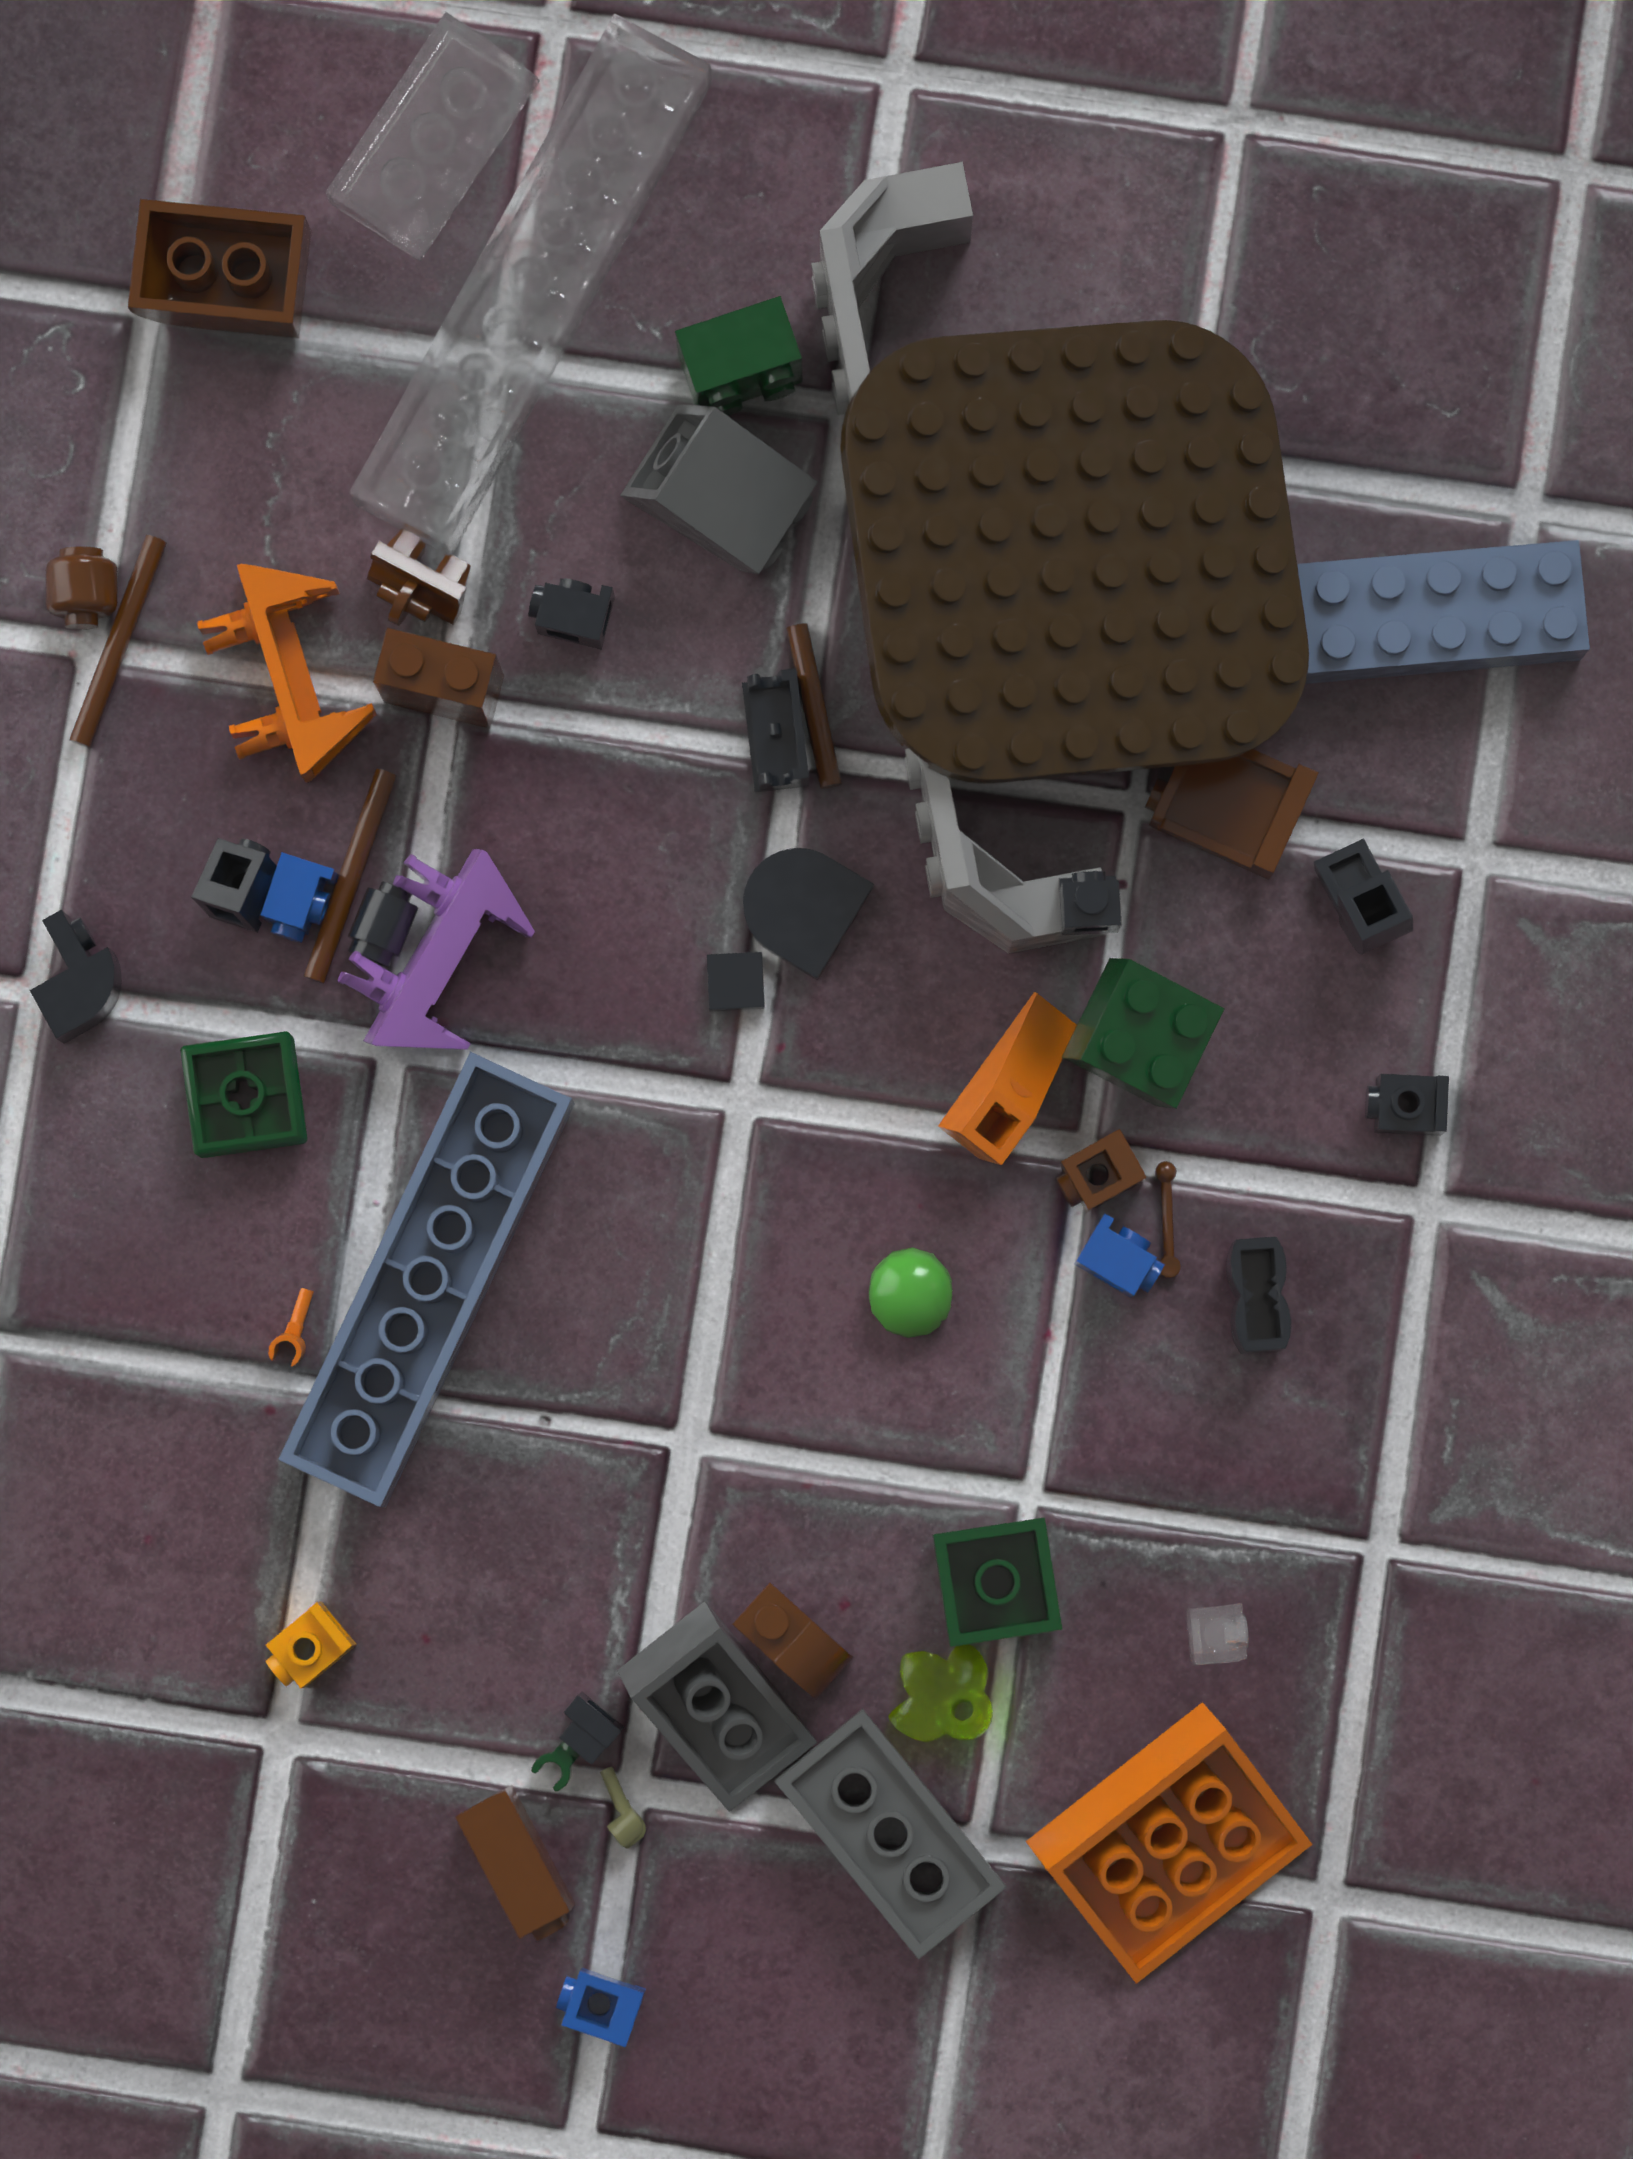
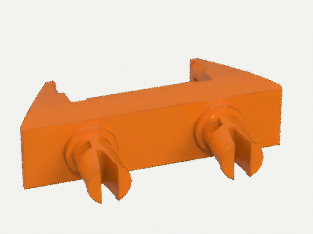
(297, 717)

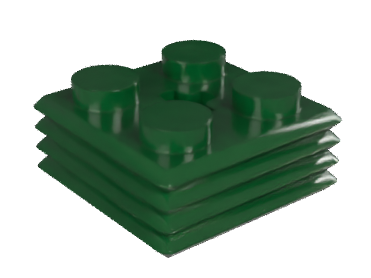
(214, 1073)

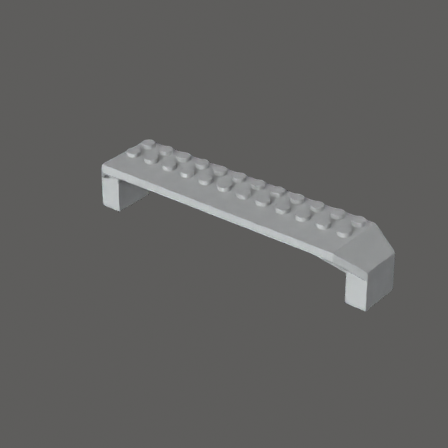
(857, 245)

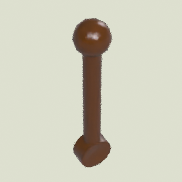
(1166, 1173)

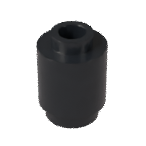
(382, 923)

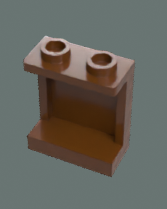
(1234, 808)

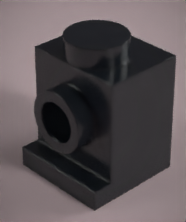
(572, 612)
(236, 883)
(1089, 903)
(1431, 1111)

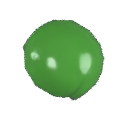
(910, 1292)

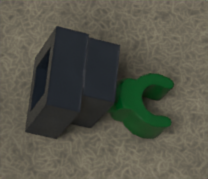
(585, 1737)

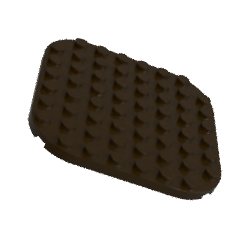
(1074, 551)

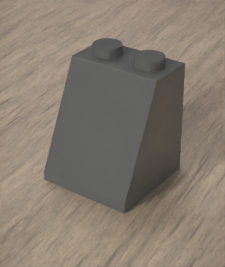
(721, 487)

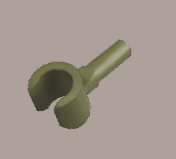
(629, 1826)

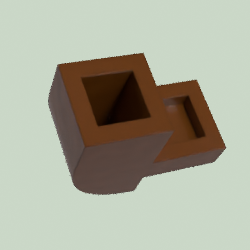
(792, 1641)

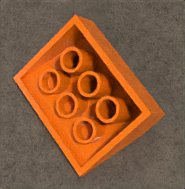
(1169, 1842)

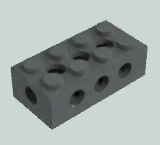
(884, 1872)

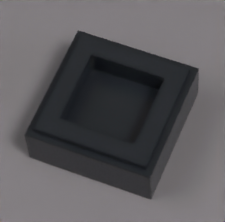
(735, 981)

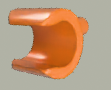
(294, 1328)

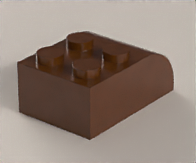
(220, 268)

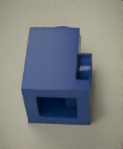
(297, 897)
(1119, 1259)
(610, 2026)

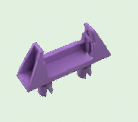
(457, 912)

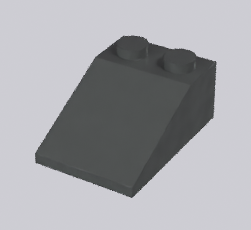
(715, 1706)

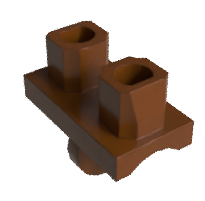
(414, 586)

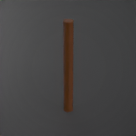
(118, 641)
(350, 875)

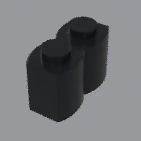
(1256, 1278)

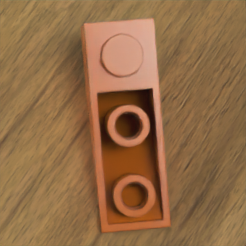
(1010, 1083)

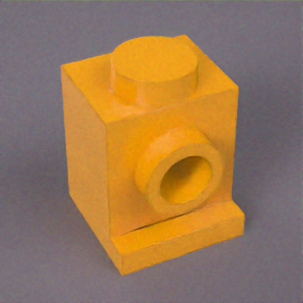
(330, 1644)

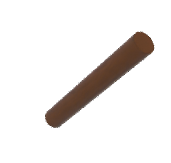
(814, 706)

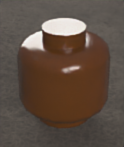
(81, 587)

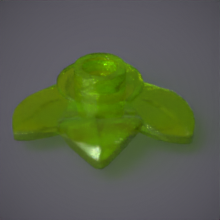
(937, 1689)

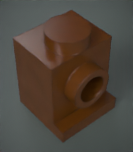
(1112, 1154)

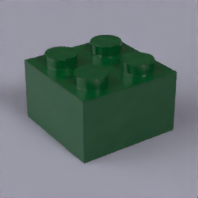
(740, 357)
(1143, 1032)
(997, 1582)

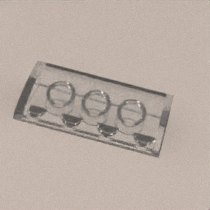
(432, 137)

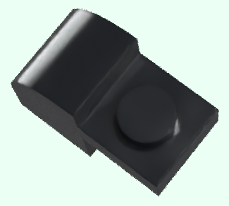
(1364, 897)
(83, 992)

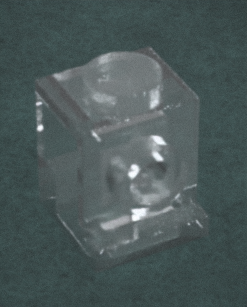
(1217, 1634)

